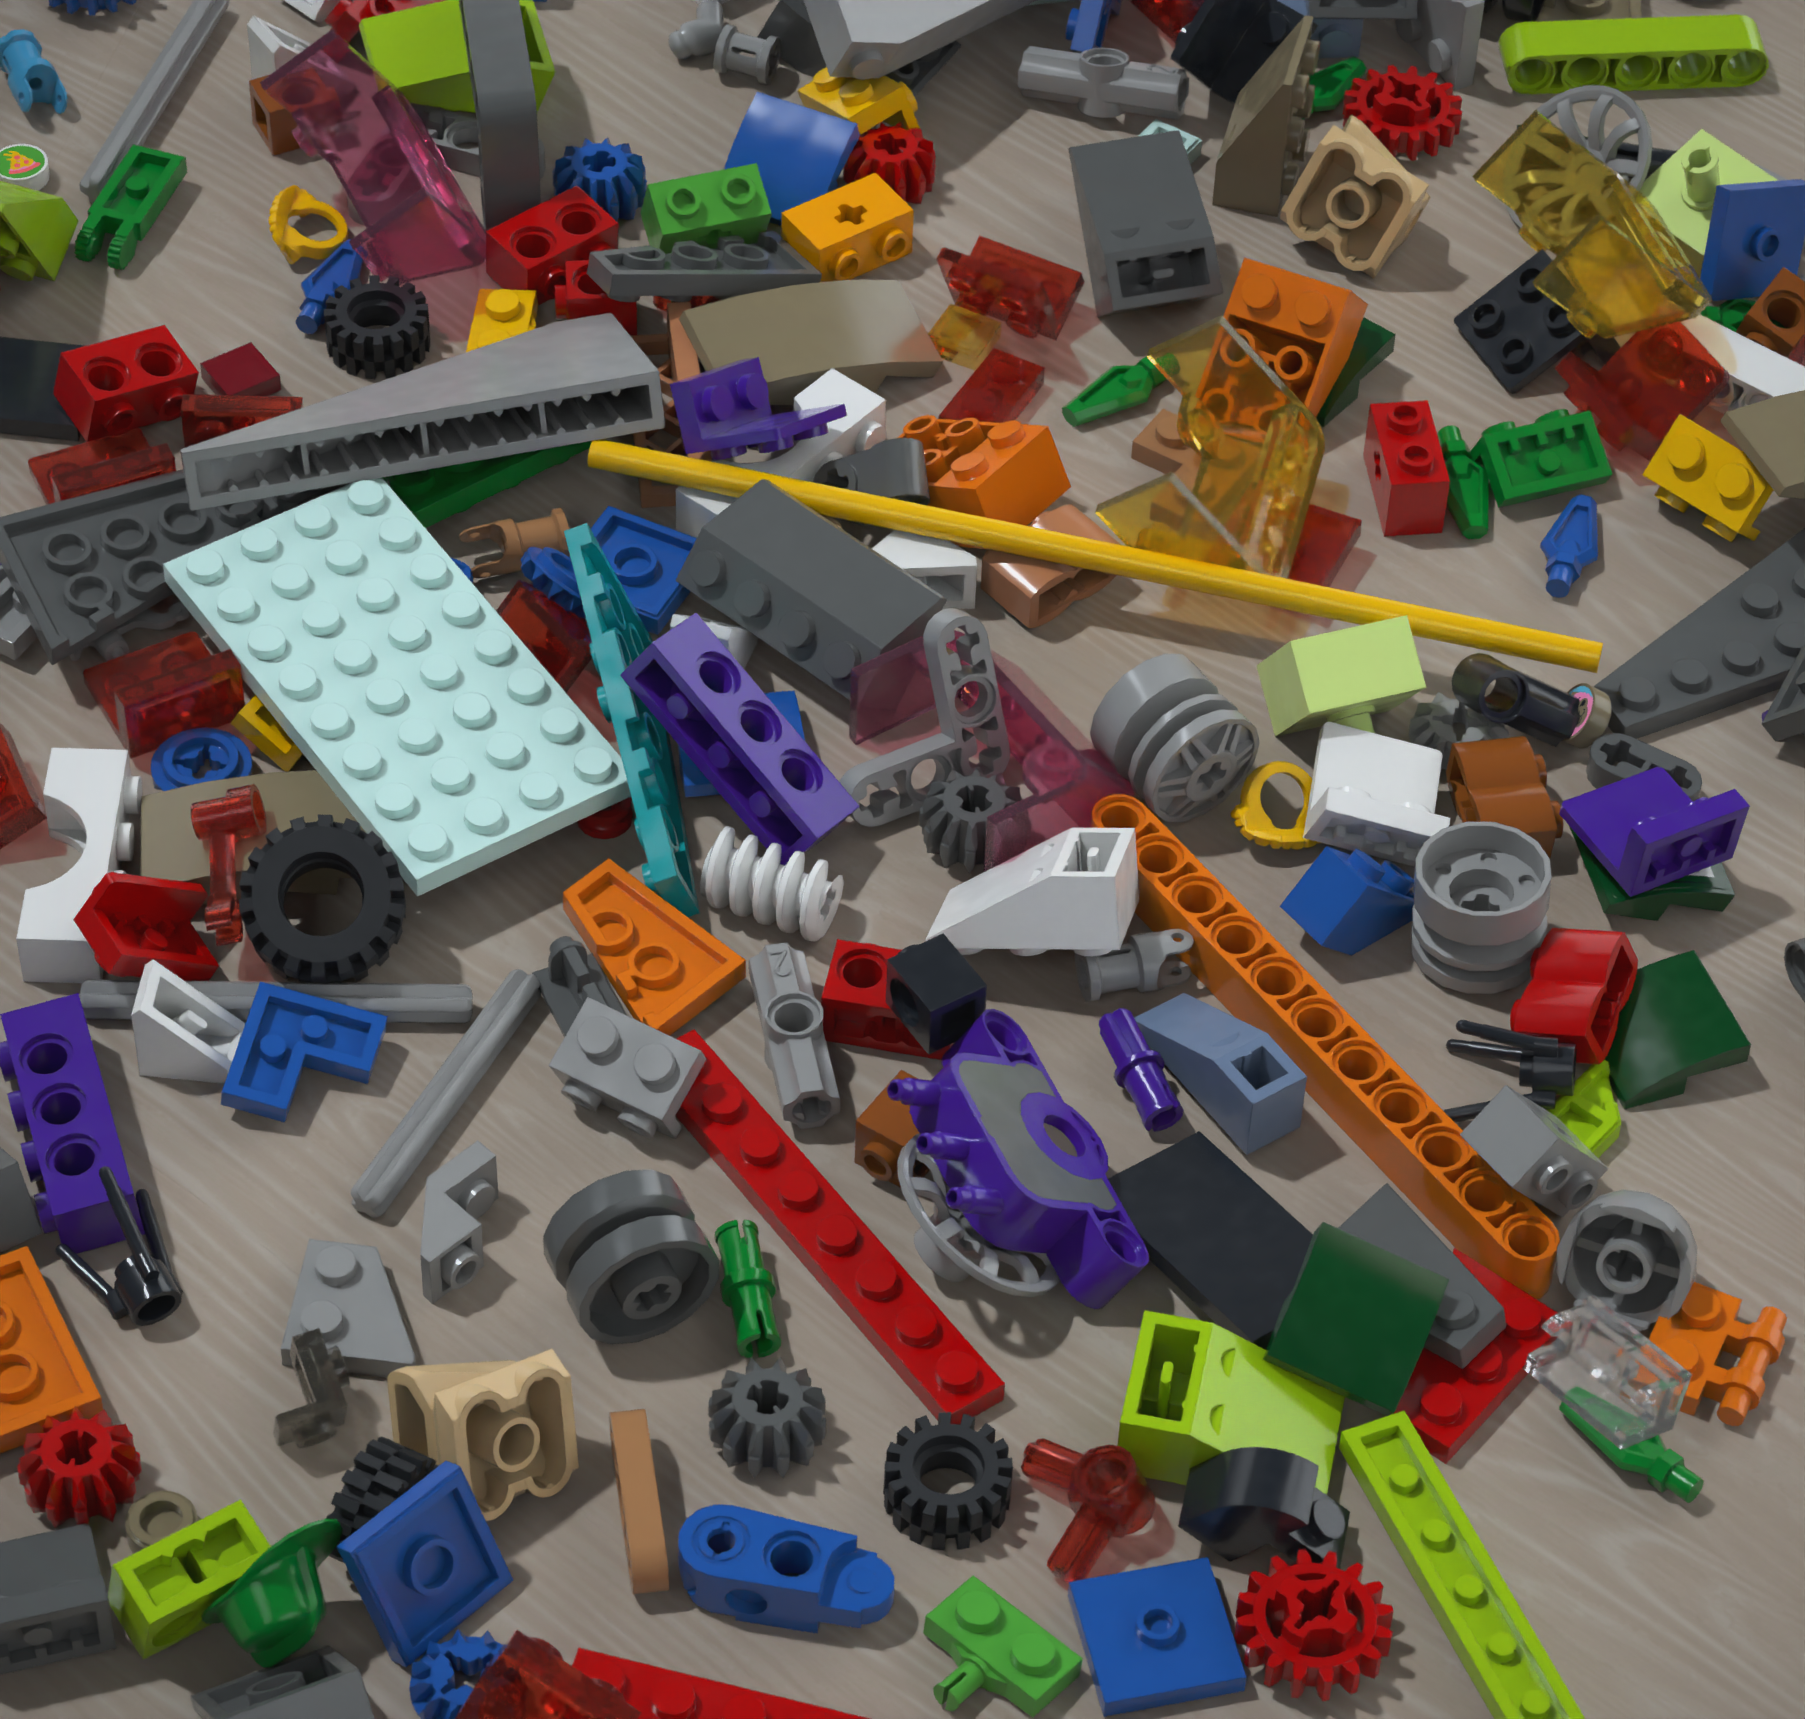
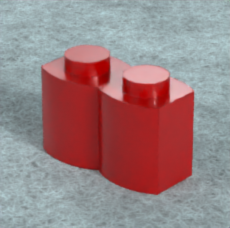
(1577, 990)

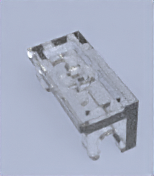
(1609, 1373)

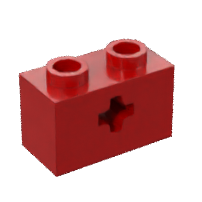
(1406, 468)

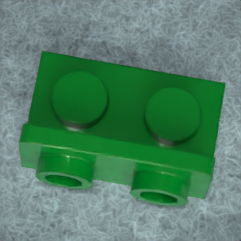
(1542, 457)

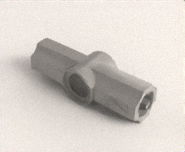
(1103, 82)
(794, 1036)

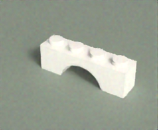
(847, 435)
(89, 808)

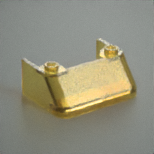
(1613, 250)
(1255, 466)

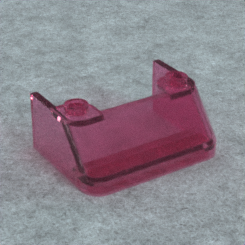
(384, 159)
(1055, 755)

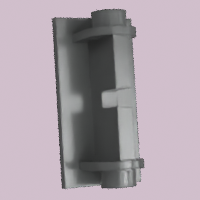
(572, 979)

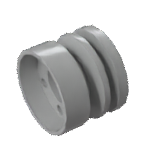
(1174, 737)
(1479, 906)

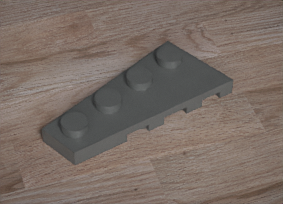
(700, 271)

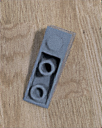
(1228, 1068)

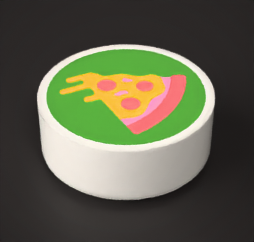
(24, 166)

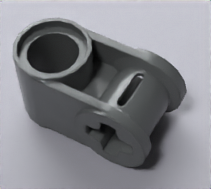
(887, 469)

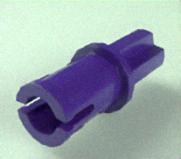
(1140, 1071)

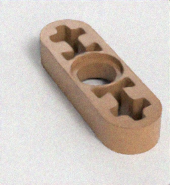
(638, 1501)

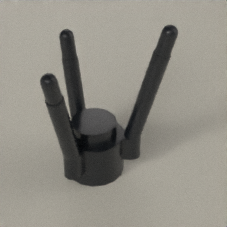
(1543, 1062)
(144, 1281)

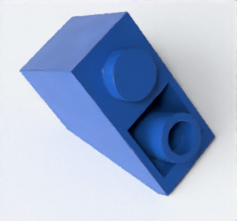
(1350, 900)

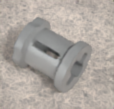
(761, 66)

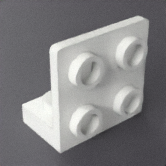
(1373, 794)

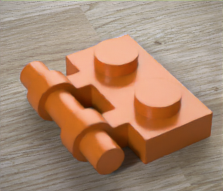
(1699, 1336)

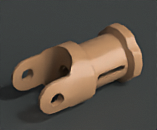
(516, 539)

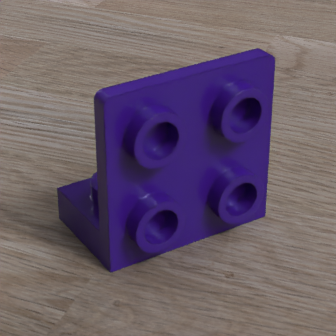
(732, 409)
(1653, 831)

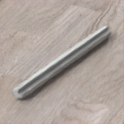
(154, 92)
(396, 1000)

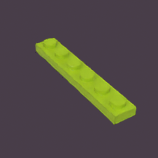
(1455, 1572)

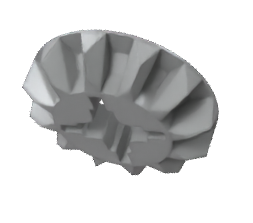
(1434, 725)

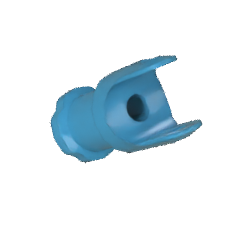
(29, 75)

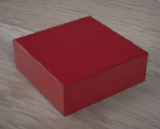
(241, 373)

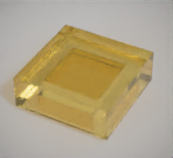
(964, 336)

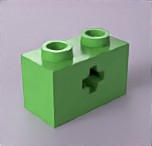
(706, 208)

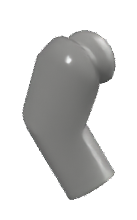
(699, 35)

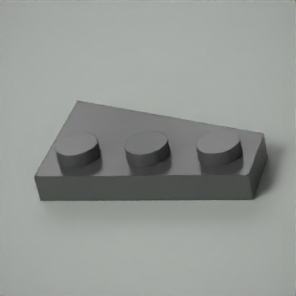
(1468, 1311)

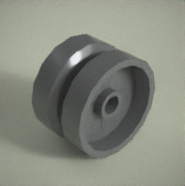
(630, 1256)

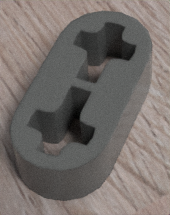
(1636, 758)

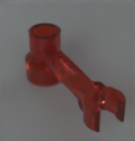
(224, 823)

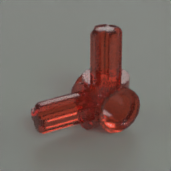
(1098, 1515)

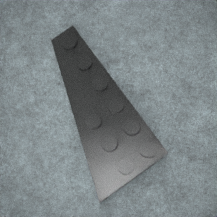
(102, 554)

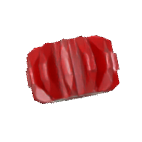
(897, 157)
(79, 1468)

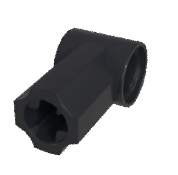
(1515, 699)

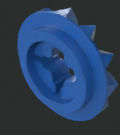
(554, 576)
(187, 751)
(434, 1678)

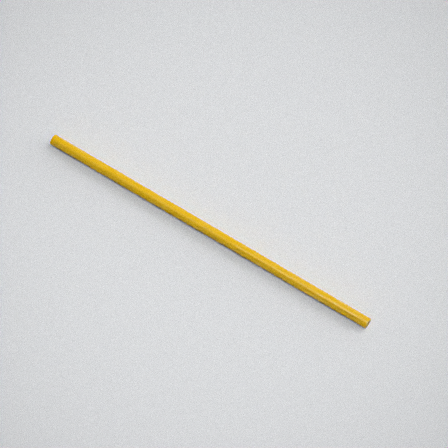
(1104, 556)

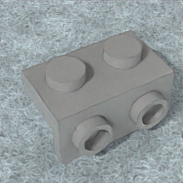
(626, 1068)

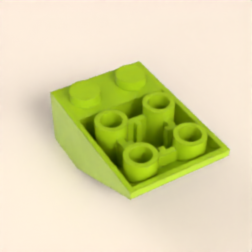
(427, 55)
(33, 232)
(1211, 1392)

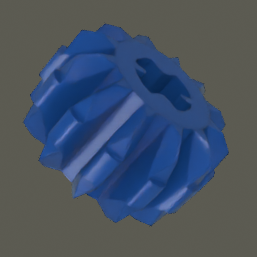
(606, 174)

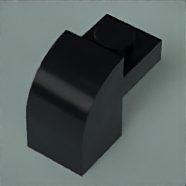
(1262, 1499)

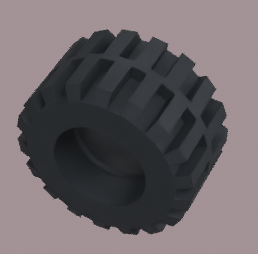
(310, 848)

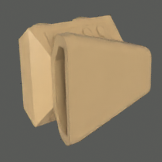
(1355, 199)
(495, 1419)

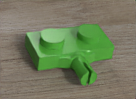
(997, 1650)

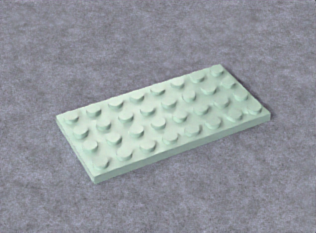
(399, 682)

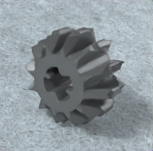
(957, 815)
(767, 1417)

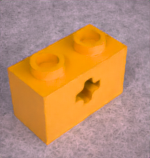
(851, 229)

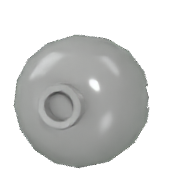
(1630, 1256)

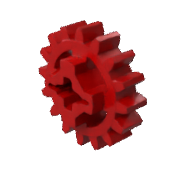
(1405, 110)
(1313, 1624)

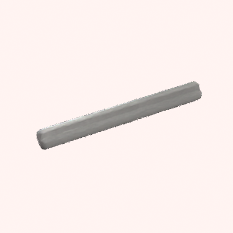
(445, 1094)

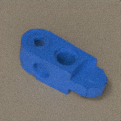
(737, 1561)

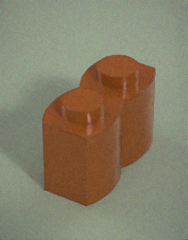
(1504, 785)

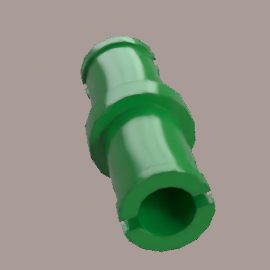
(747, 1289)

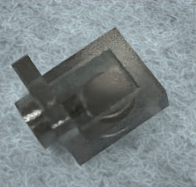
(321, 1379)

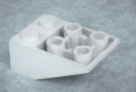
(1056, 895)

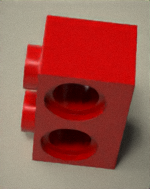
(534, 245)
(124, 382)
(856, 1002)

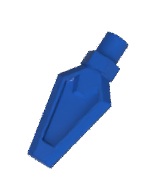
(333, 272)
(1570, 544)

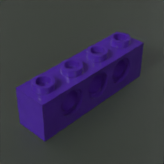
(738, 738)
(68, 1119)

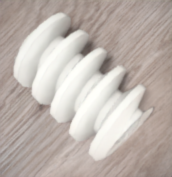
(770, 888)

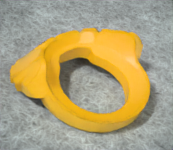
(290, 242)
(1254, 821)

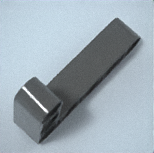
(503, 108)

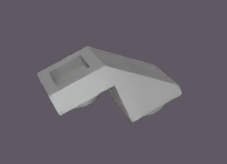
(450, 1233)

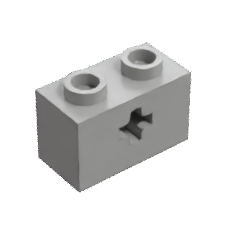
(1534, 1152)

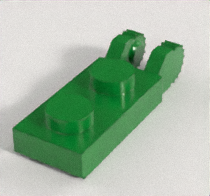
(130, 204)

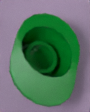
(279, 1596)

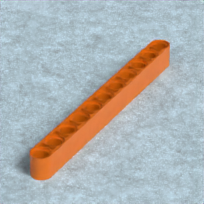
(1342, 1062)

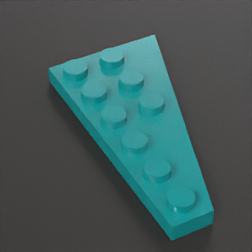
(643, 742)

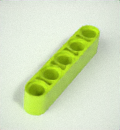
(1633, 53)

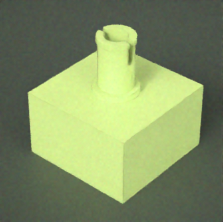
(1686, 189)
(1341, 676)

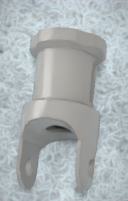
(1135, 965)

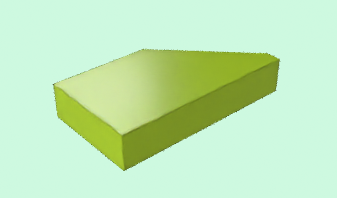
(1591, 1110)

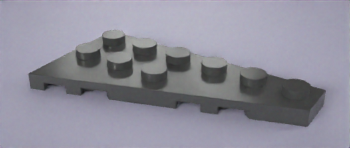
(1719, 653)

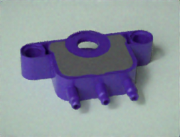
(1005, 1173)

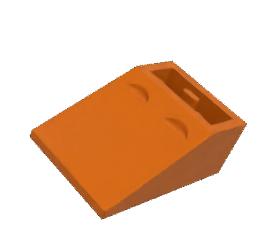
(1296, 326)
(990, 467)

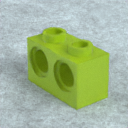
(171, 1583)

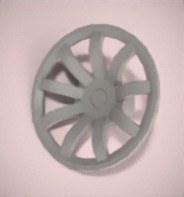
(1597, 144)
(950, 1242)

